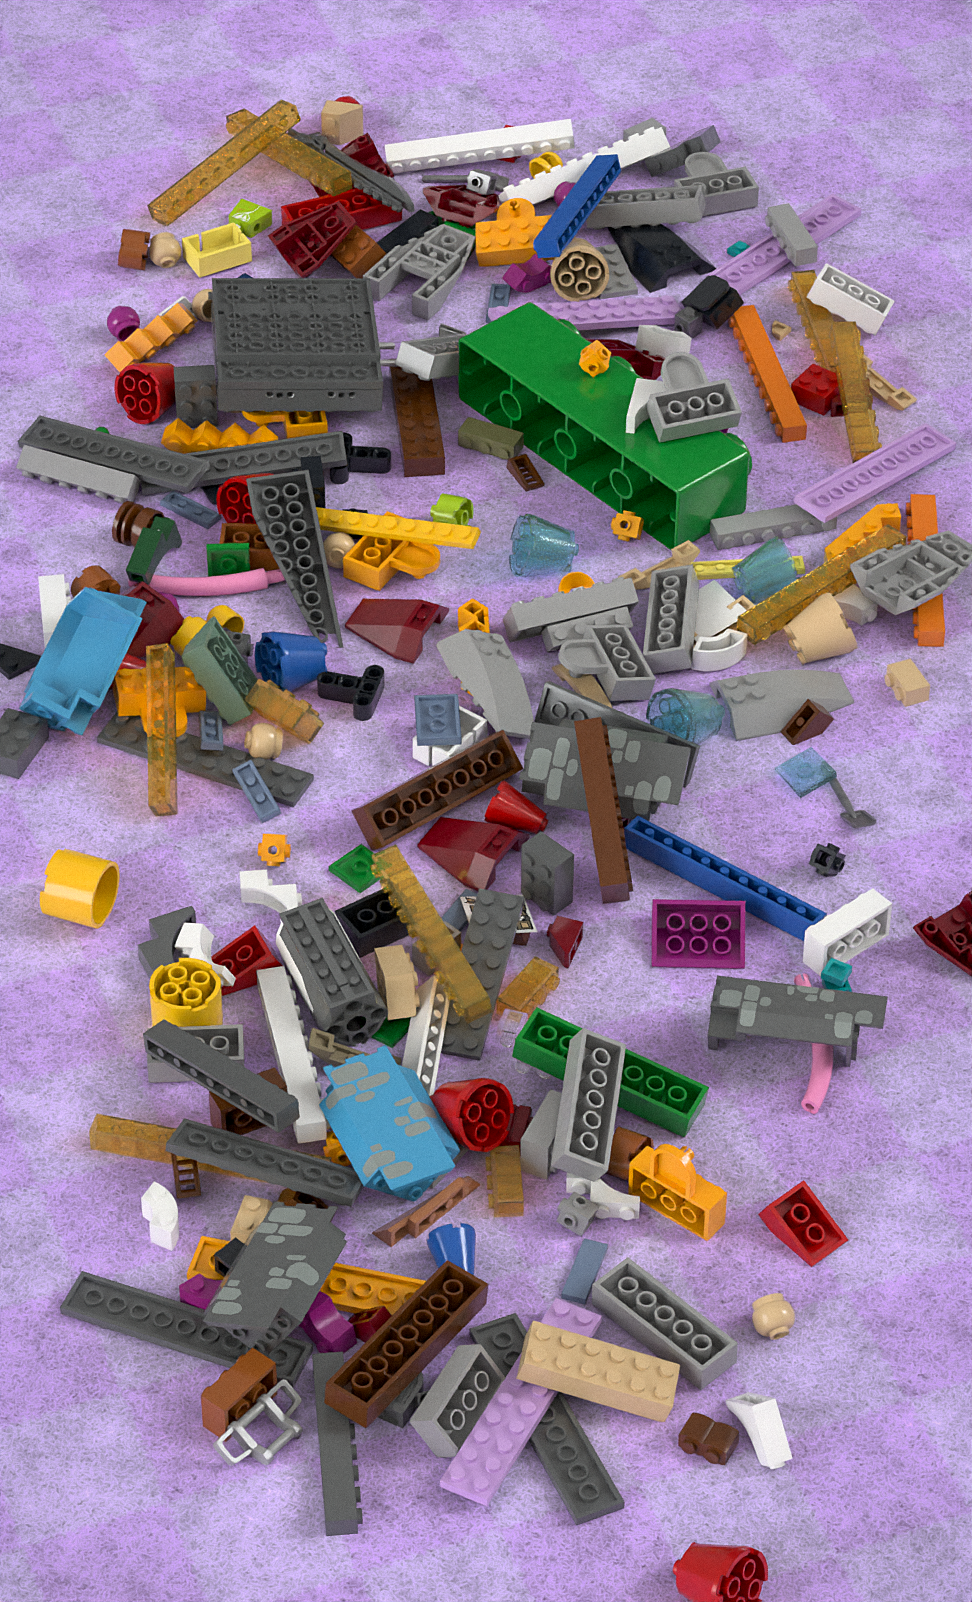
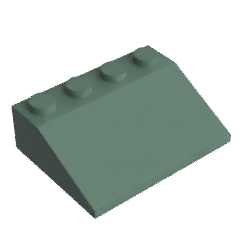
(220, 671)

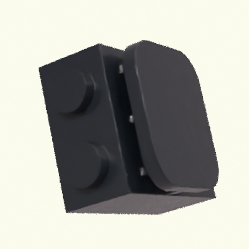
(714, 300)
(315, 469)

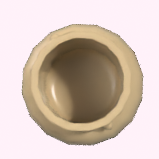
(164, 250)
(202, 306)
(336, 547)
(264, 741)
(773, 1316)

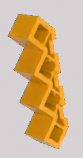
(157, 334)
(183, 439)
(868, 524)
(473, 617)

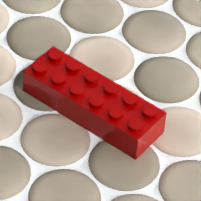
(360, 205)

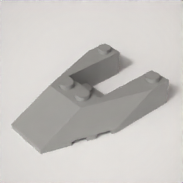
(435, 256)

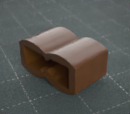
(708, 1438)

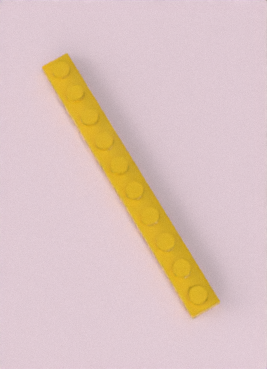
(398, 528)

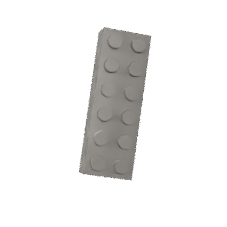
(648, 207)
(430, 357)
(531, 618)
(671, 619)
(588, 1105)
(664, 1323)

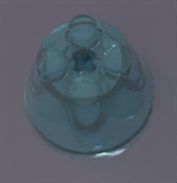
(541, 547)
(765, 571)
(686, 714)

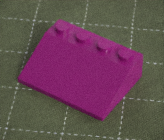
(698, 934)

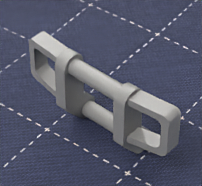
(280, 1419)

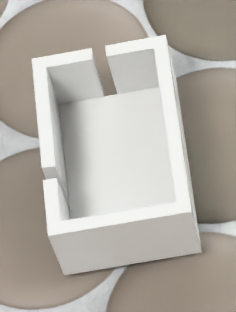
(472, 730)

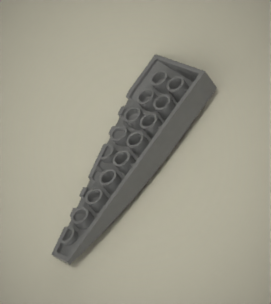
(290, 525)

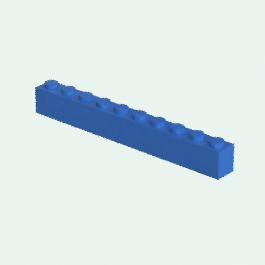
(577, 206)
(721, 877)

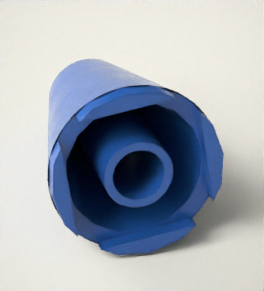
(453, 1245)

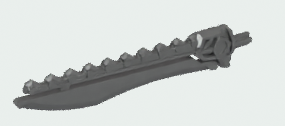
(372, 182)

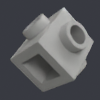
(576, 1213)

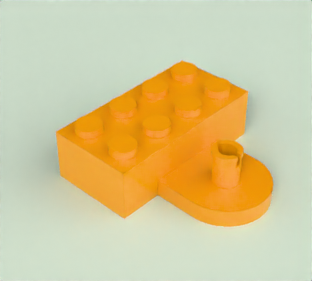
(510, 236)
(294, 423)
(378, 559)
(131, 695)
(670, 1186)

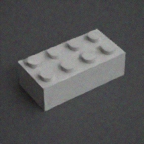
(223, 1038)
(457, 1400)

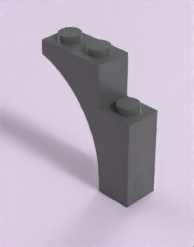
(674, 156)
(164, 932)

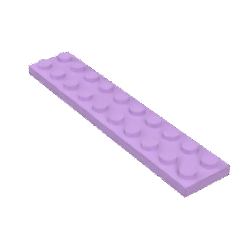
(767, 255)
(608, 313)
(874, 473)
(509, 1419)

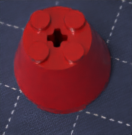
(145, 390)
(234, 499)
(475, 1112)
(721, 1573)

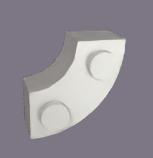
(662, 341)
(719, 651)
(162, 1212)

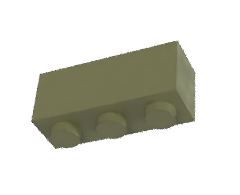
(490, 438)

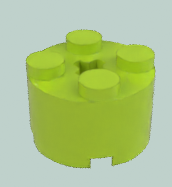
(452, 510)

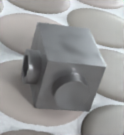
(481, 181)
(689, 322)

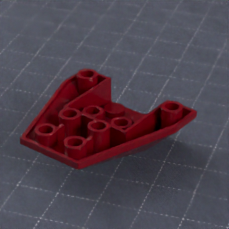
(365, 152)
(159, 621)
(396, 624)
(470, 848)
(951, 934)

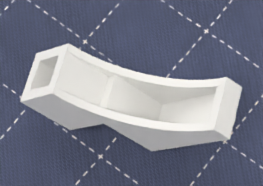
(259, 889)
(196, 943)
(610, 1202)

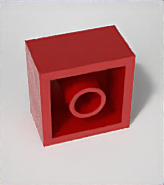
(815, 389)

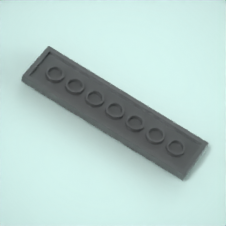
(562, 703)
(487, 952)
(265, 1162)

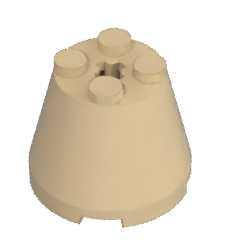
(579, 271)
(820, 631)

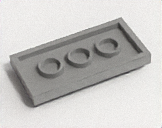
(620, 279)

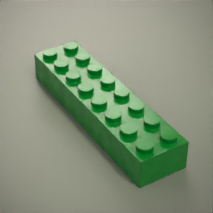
(645, 1085)

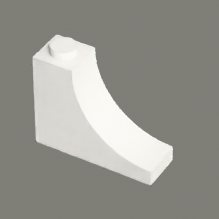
(637, 409)
(856, 605)
(764, 1426)

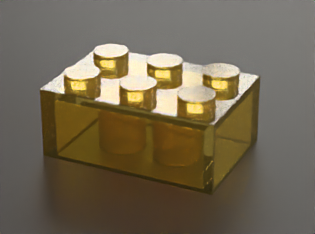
(285, 710)

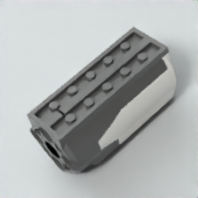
(329, 973)

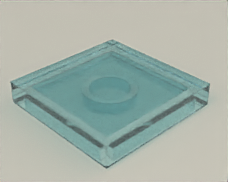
(806, 772)

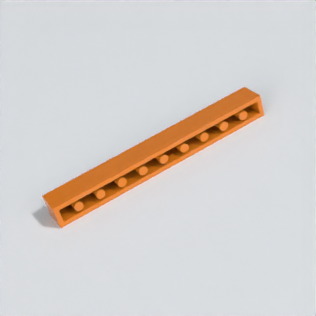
(768, 374)
(929, 615)

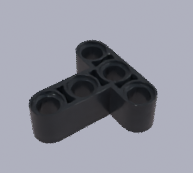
(361, 460)
(360, 691)

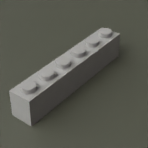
(78, 474)
(764, 525)

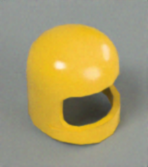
(544, 163)
(227, 618)

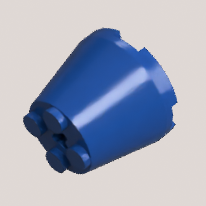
(290, 659)

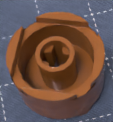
(134, 249)
(95, 578)
(624, 1148)

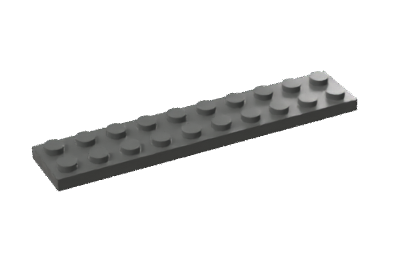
(118, 453)
(264, 457)
(283, 782)
(170, 1325)
(558, 1436)

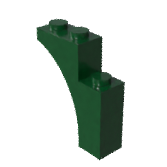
(151, 548)

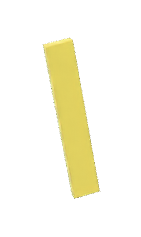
(723, 568)

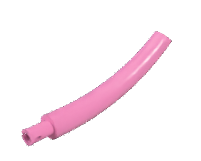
(215, 585)
(821, 1067)

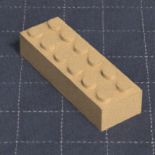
(598, 1371)

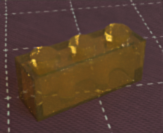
(529, 987)
(505, 1181)

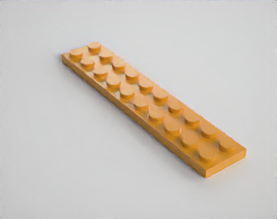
(348, 1286)

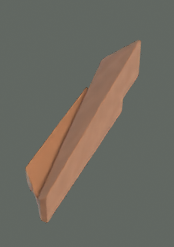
(426, 1213)

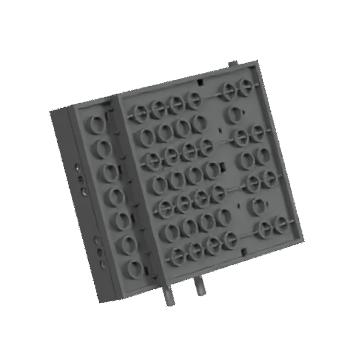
(296, 345)

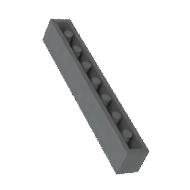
(221, 1075)
(336, 1454)

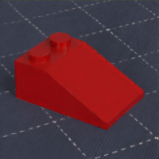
(245, 956)
(803, 1224)

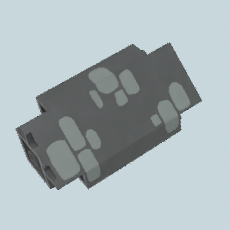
(644, 768)
(791, 1013)
(276, 1275)

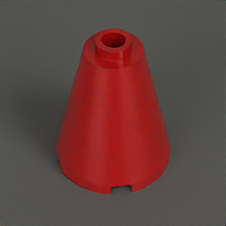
(515, 810)

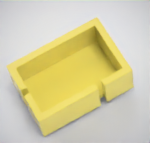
(221, 250)

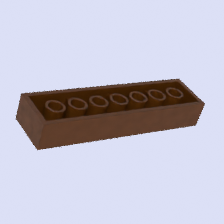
(417, 424)
(437, 790)
(604, 810)
(406, 1344)

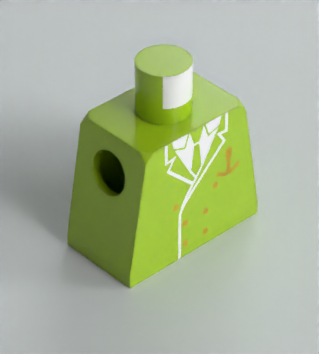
(250, 217)

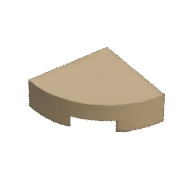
(780, 330)

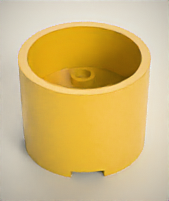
(80, 888)
(186, 994)

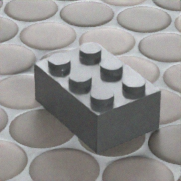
(196, 394)
(20, 741)
(547, 873)

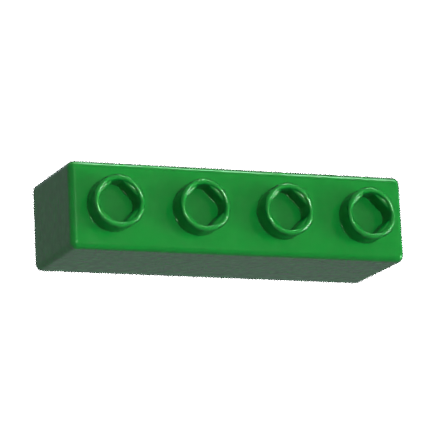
(529, 379)

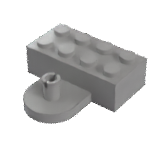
(723, 188)
(691, 401)
(614, 659)

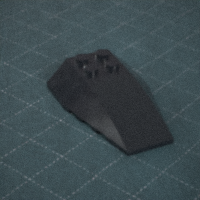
(656, 253)

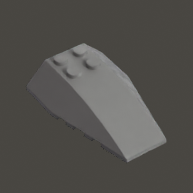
(913, 572)
(491, 677)
(768, 700)

